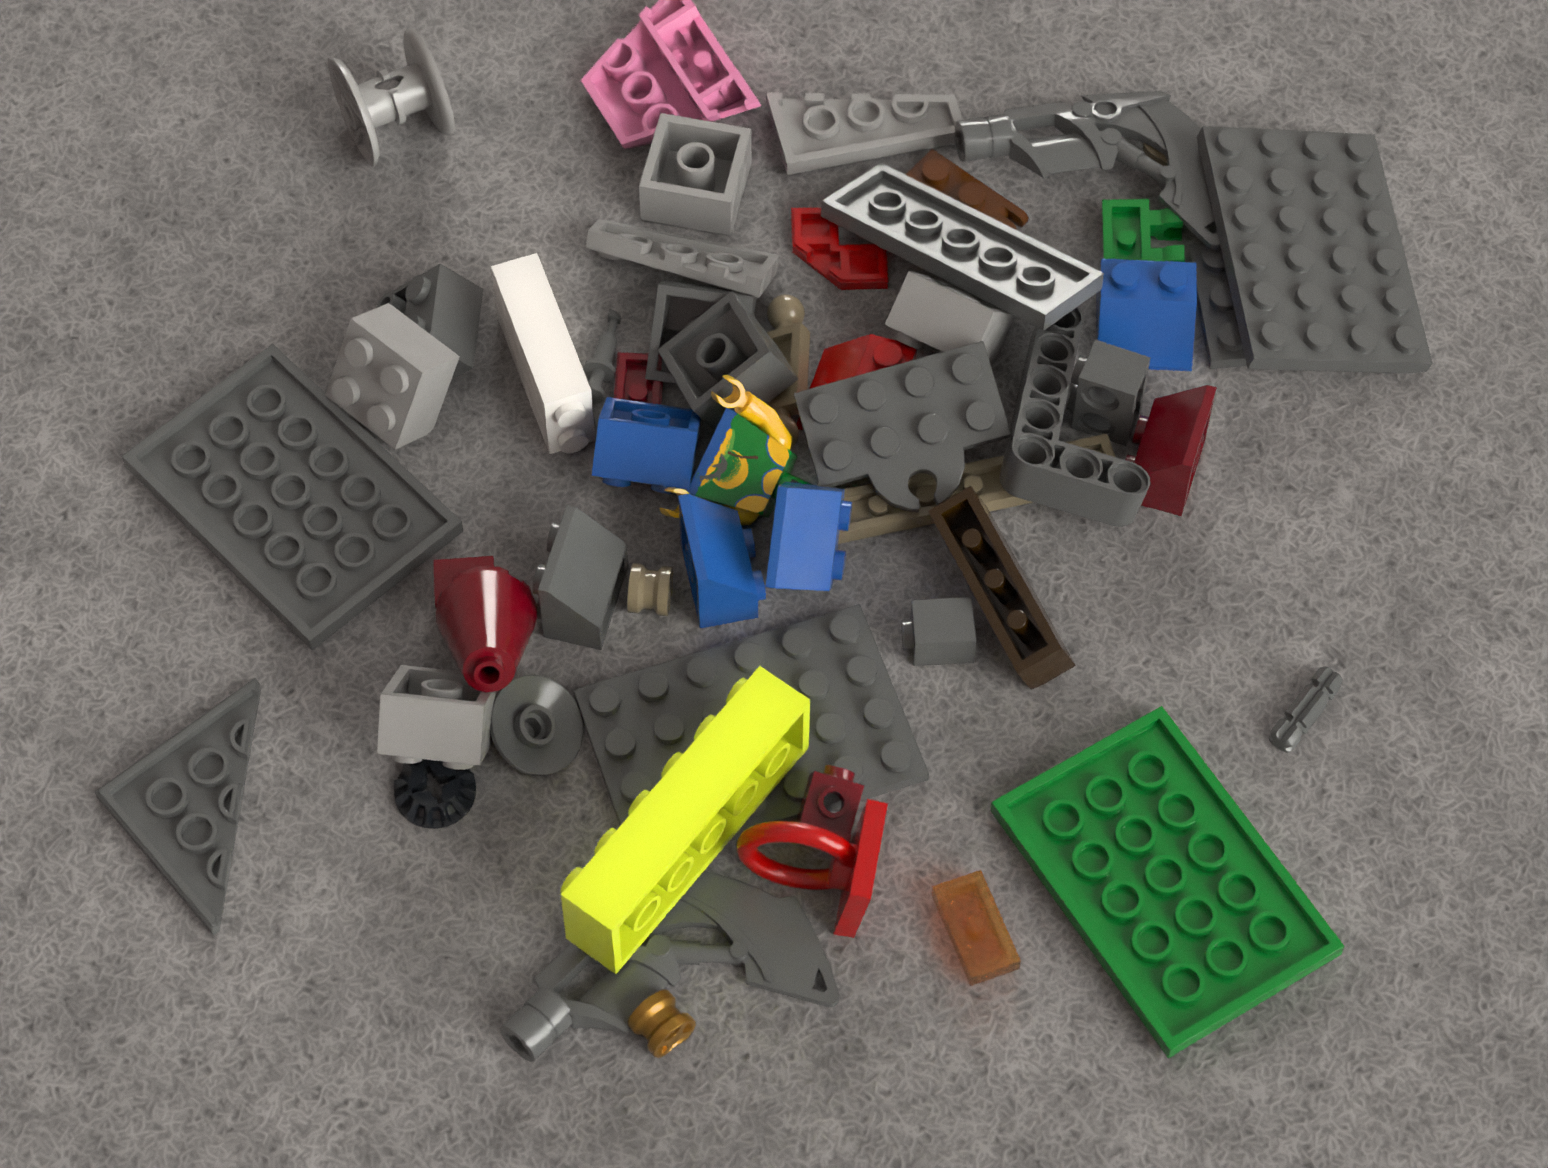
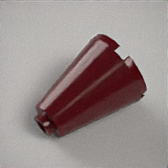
(486, 624)

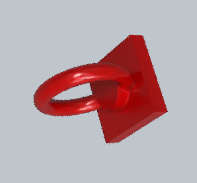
(850, 868)

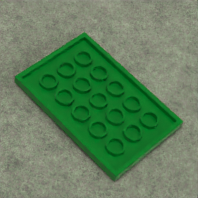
(1166, 880)

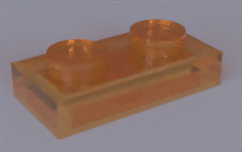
(975, 927)

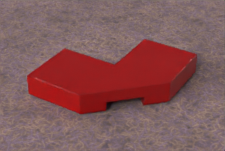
(845, 266)

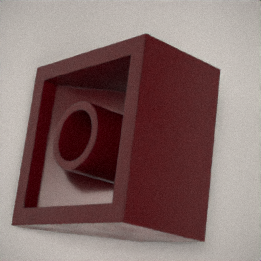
(1172, 445)

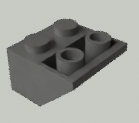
(445, 308)
(579, 580)

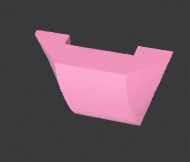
(669, 68)

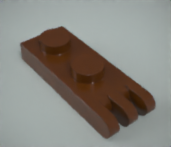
(958, 184)

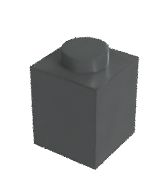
(940, 631)

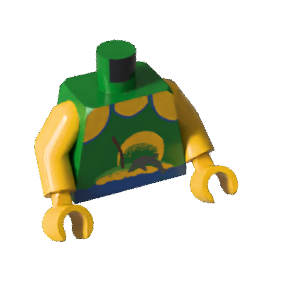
(744, 458)

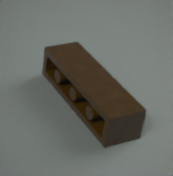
(1001, 588)

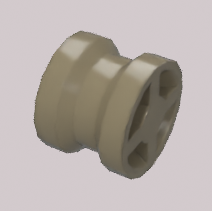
(650, 589)

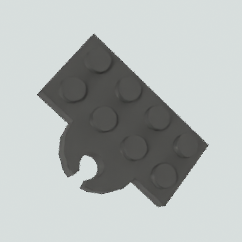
(904, 423)

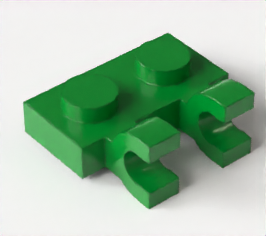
(1128, 230)

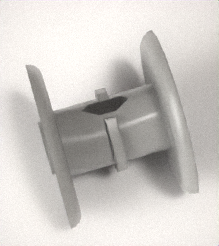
(417, 89)

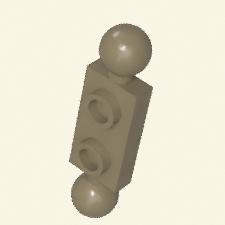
(793, 339)

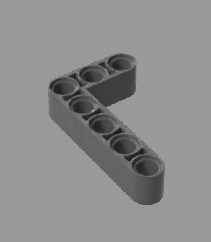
(1054, 471)

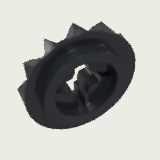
(423, 808)

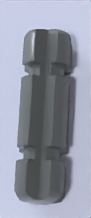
(1305, 709)

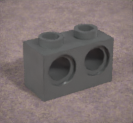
(1108, 391)

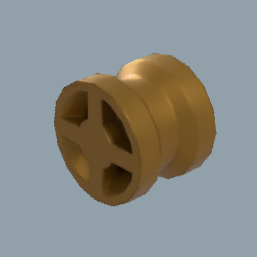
(661, 1023)

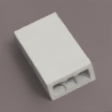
(544, 354)

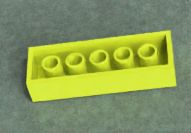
(685, 818)

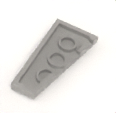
(838, 132)
(691, 257)

